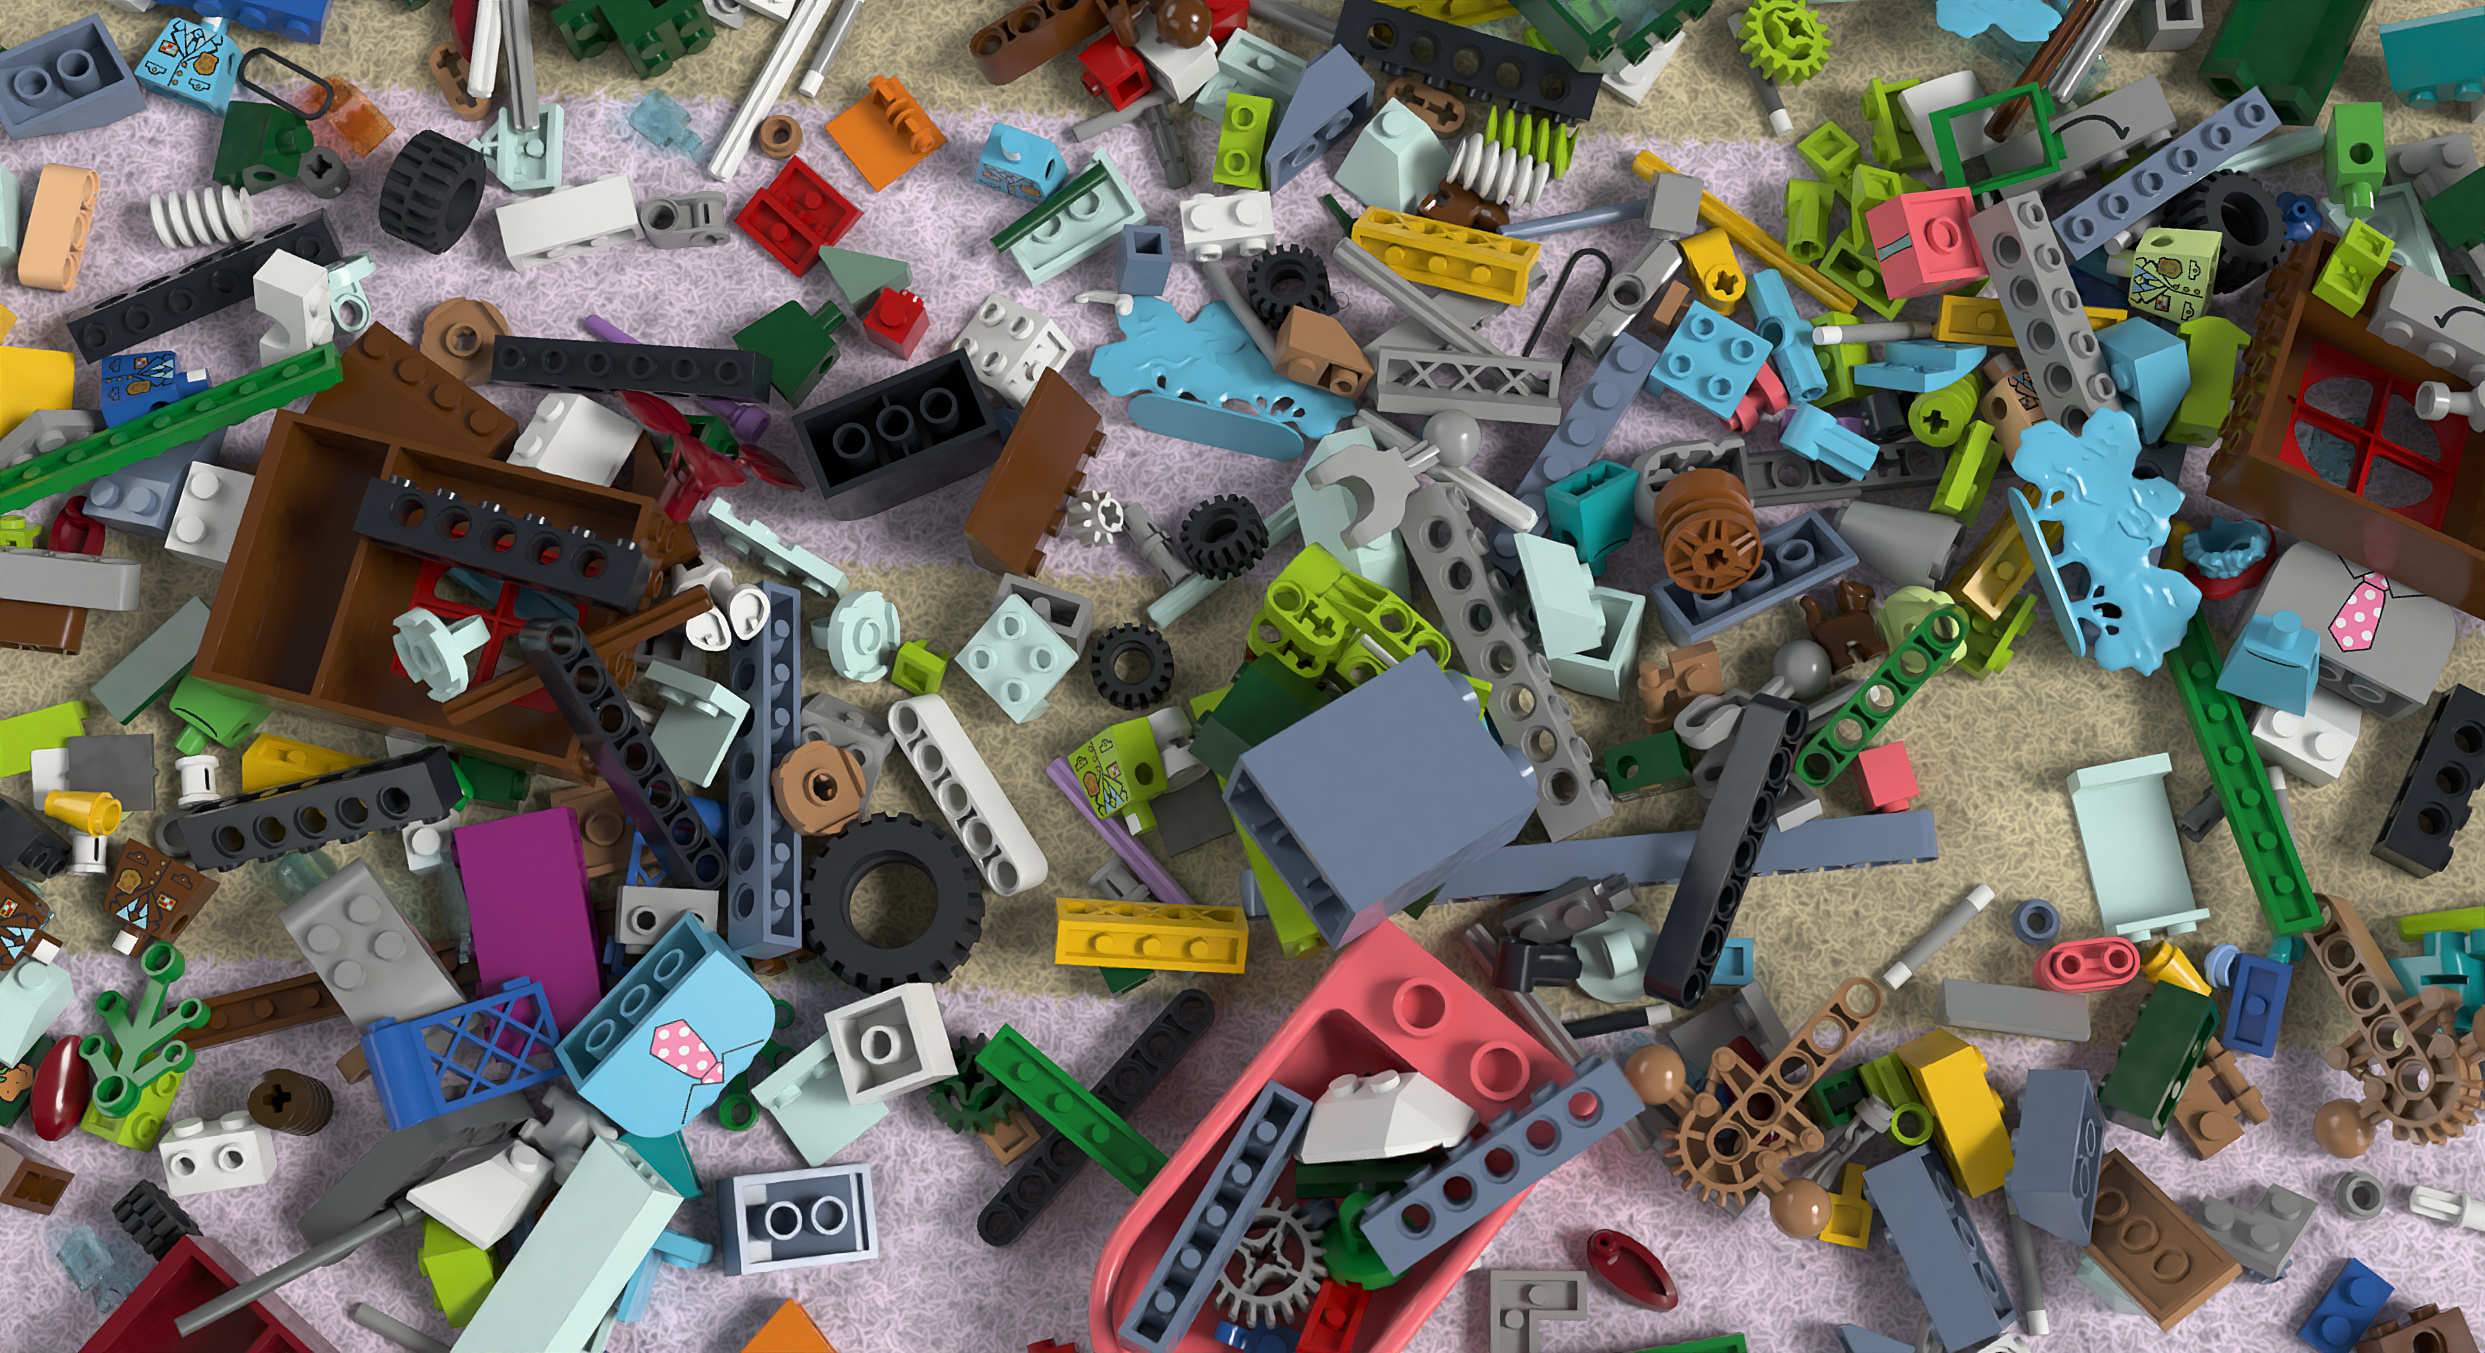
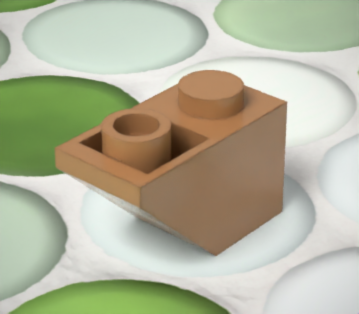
(1320, 354)

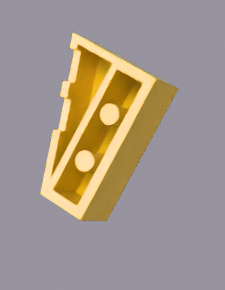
(1962, 1108)

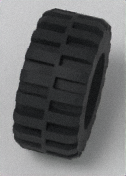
(855, 855)

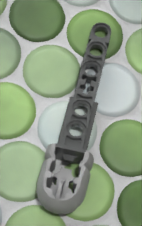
(1760, 469)

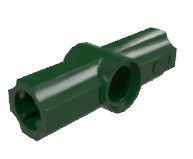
(1346, 1177)

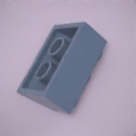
(2057, 1153)

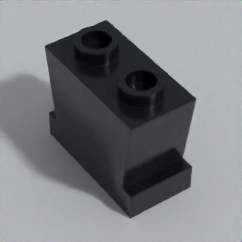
(28, 843)

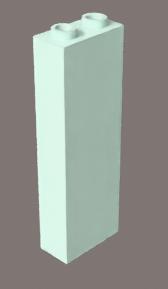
(575, 1256)

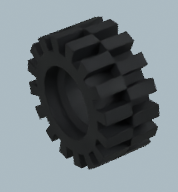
(1287, 266)
(1231, 553)
(1125, 640)
(153, 1219)

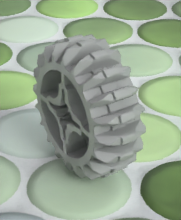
(1281, 1273)

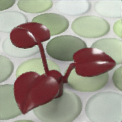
(706, 466)

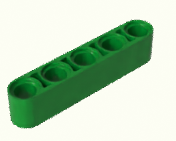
(1872, 716)

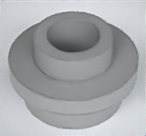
(2374, 1192)

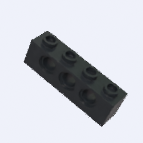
(2400, 837)

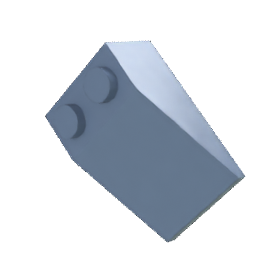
(66, 82)
(1326, 108)
(147, 493)
(797, 1219)

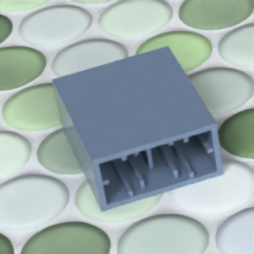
(1381, 796)

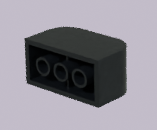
(900, 437)

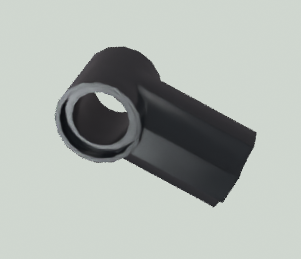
(1527, 964)

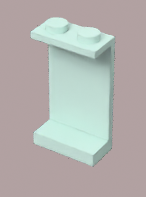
(2133, 849)

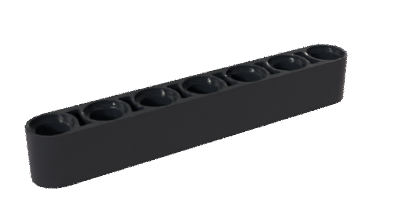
(607, 745)
(1726, 851)
(1135, 1059)

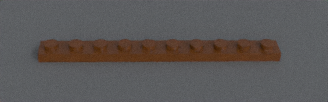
(308, 1000)

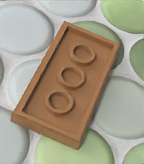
(2153, 1245)

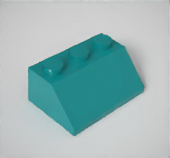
(2436, 57)

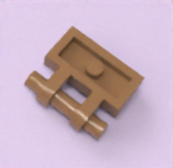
(1690, 674)
(2202, 1114)

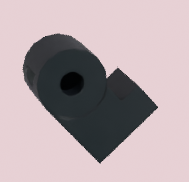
(1886, 416)

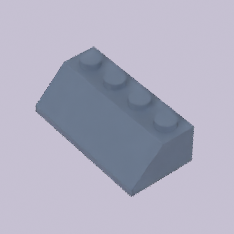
(1793, 561)
(1939, 1247)

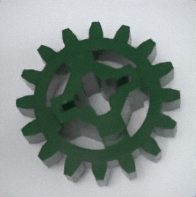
(981, 1107)

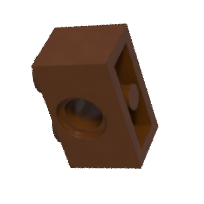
(2431, 1328)

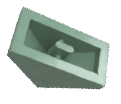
(864, 276)

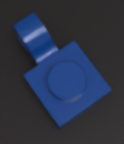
(1259, 1339)

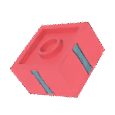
(1926, 243)

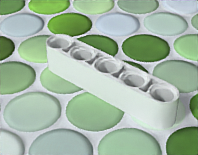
(967, 794)

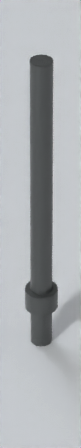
(402, 1213)

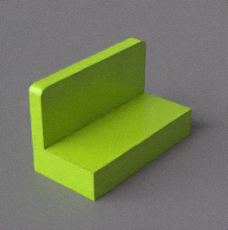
(1838, 364)
(37, 731)

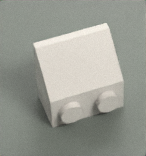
(576, 439)
(2309, 745)

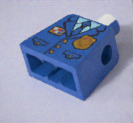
(145, 383)

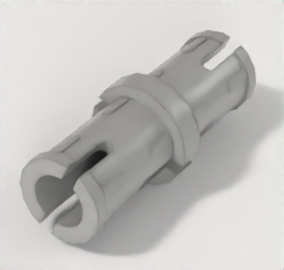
(1155, 545)

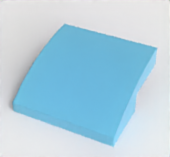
(1920, 365)

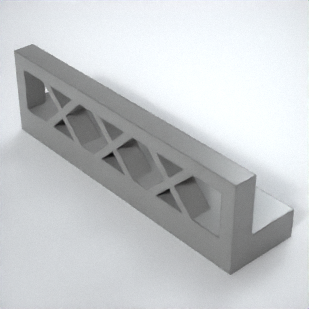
(1475, 401)

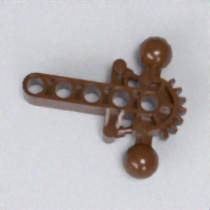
(1050, 27)

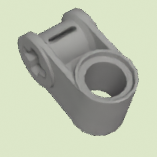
(690, 220)

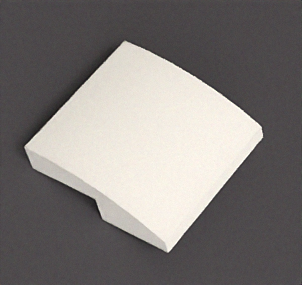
(1967, 128)

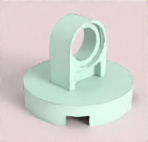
(345, 287)
(859, 635)
(437, 651)
(1615, 958)

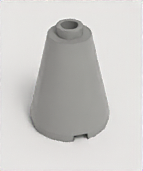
(1902, 542)

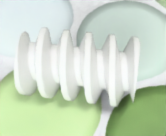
(1499, 172)
(202, 219)

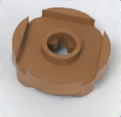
(458, 317)
(795, 792)

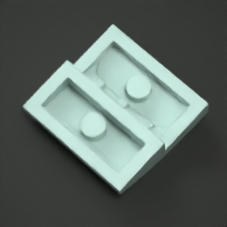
(1253, 69)

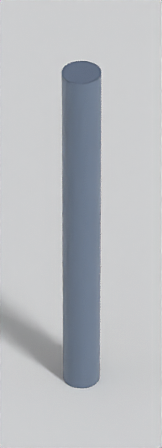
(1574, 220)

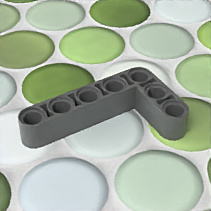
(410, 1157)

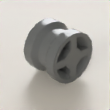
(332, 180)

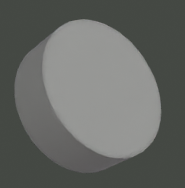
(169, 836)

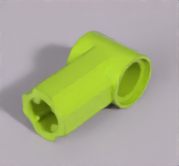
(1807, 218)
(1891, 1083)

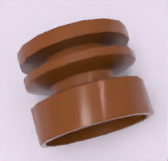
(1707, 531)

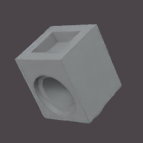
(1673, 204)

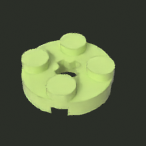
(1909, 608)

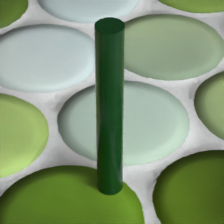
(1048, 208)

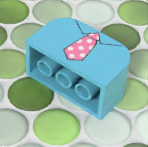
(670, 1033)

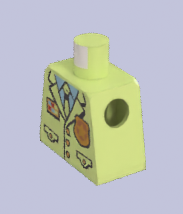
(2171, 272)

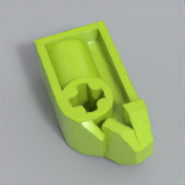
(2211, 361)

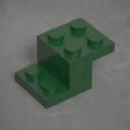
(645, 34)

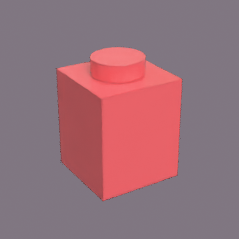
(1885, 778)

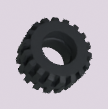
(432, 192)
(2244, 216)

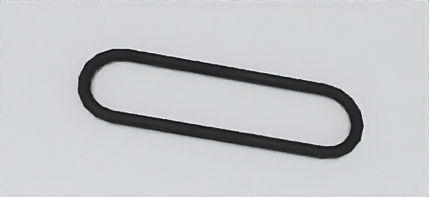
(310, 117)
(1587, 251)

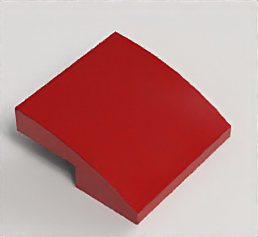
(798, 216)

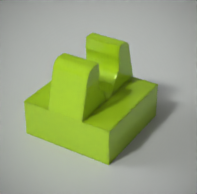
(919, 669)

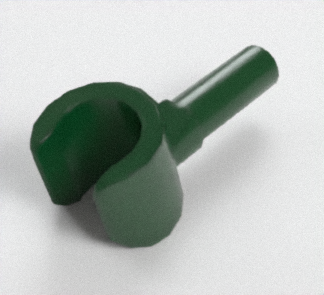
(1343, 218)

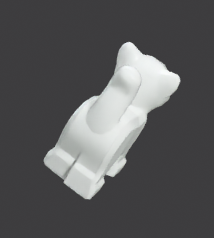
(566, 1132)

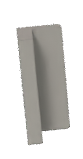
(2012, 1010)

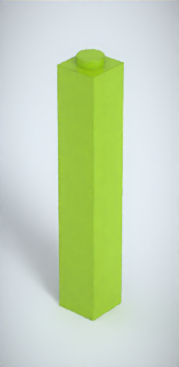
(1292, 925)

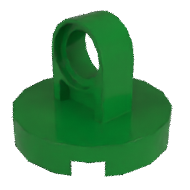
(1349, 1250)

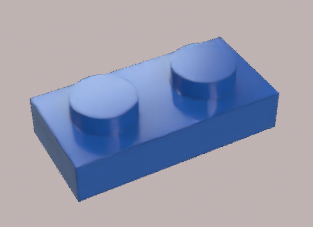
(2257, 1005)
(2345, 1309)

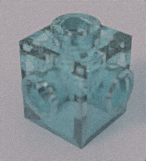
(2334, 457)

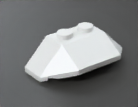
(1382, 1118)

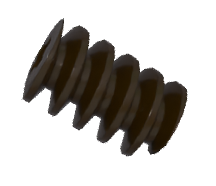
(290, 1102)

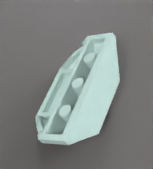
(1333, 508)

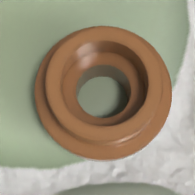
(775, 125)

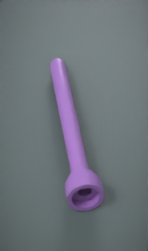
(747, 421)

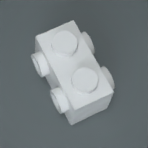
(1227, 225)
(217, 1154)

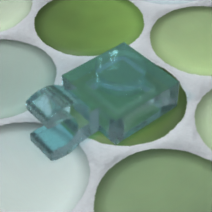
(665, 123)
(89, 1266)

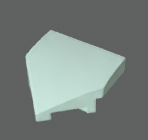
(525, 159)

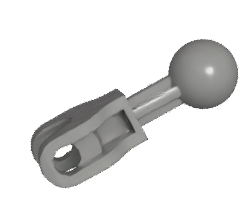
(1386, 478)
(1713, 721)

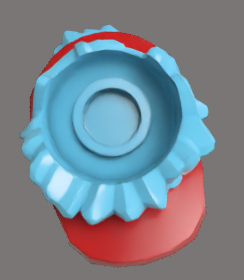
(2229, 556)

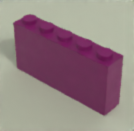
(532, 917)

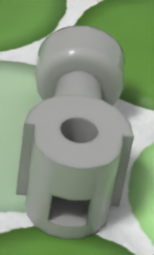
(2436, 400)

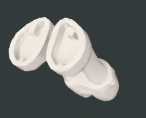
(744, 604)

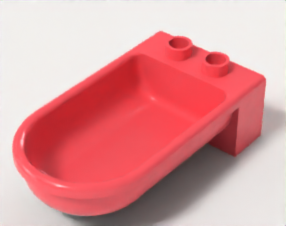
(1373, 1012)

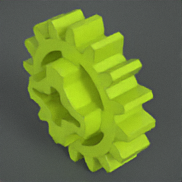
(1784, 40)

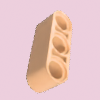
(57, 227)

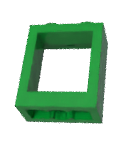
(1948, 152)

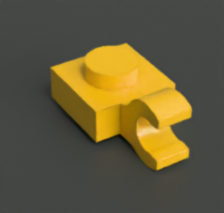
(1850, 1214)

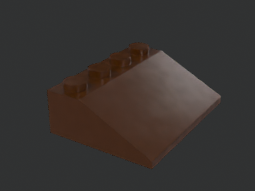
(409, 396)
(1034, 479)

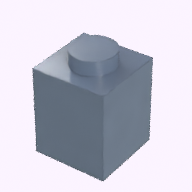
(1143, 260)

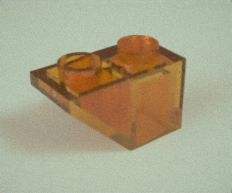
(351, 116)

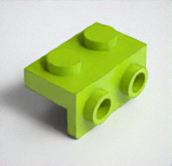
(1893, 138)
(1989, 641)

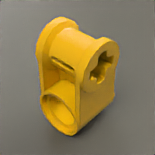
(1713, 265)

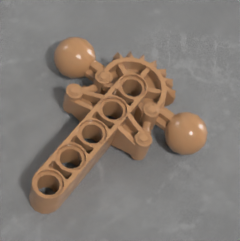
(2455, 1081)
(1797, 1205)

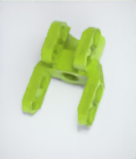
(1328, 613)

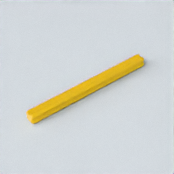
(1757, 241)

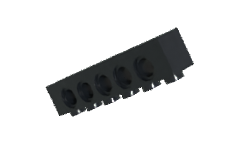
(1578, 88)
(197, 287)
(645, 368)
(390, 503)
(424, 776)

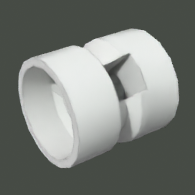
(1173, 740)

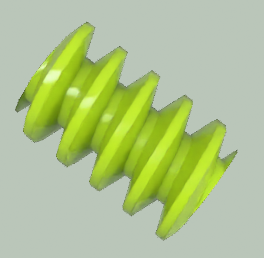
(1539, 142)
(1943, 414)

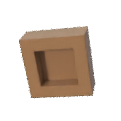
(1671, 310)
(1011, 1141)

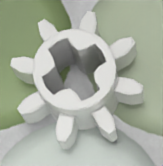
(1095, 518)

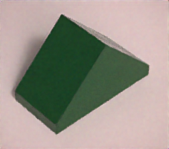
(1834, 1098)

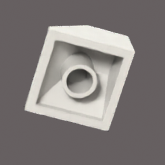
(486, 1190)

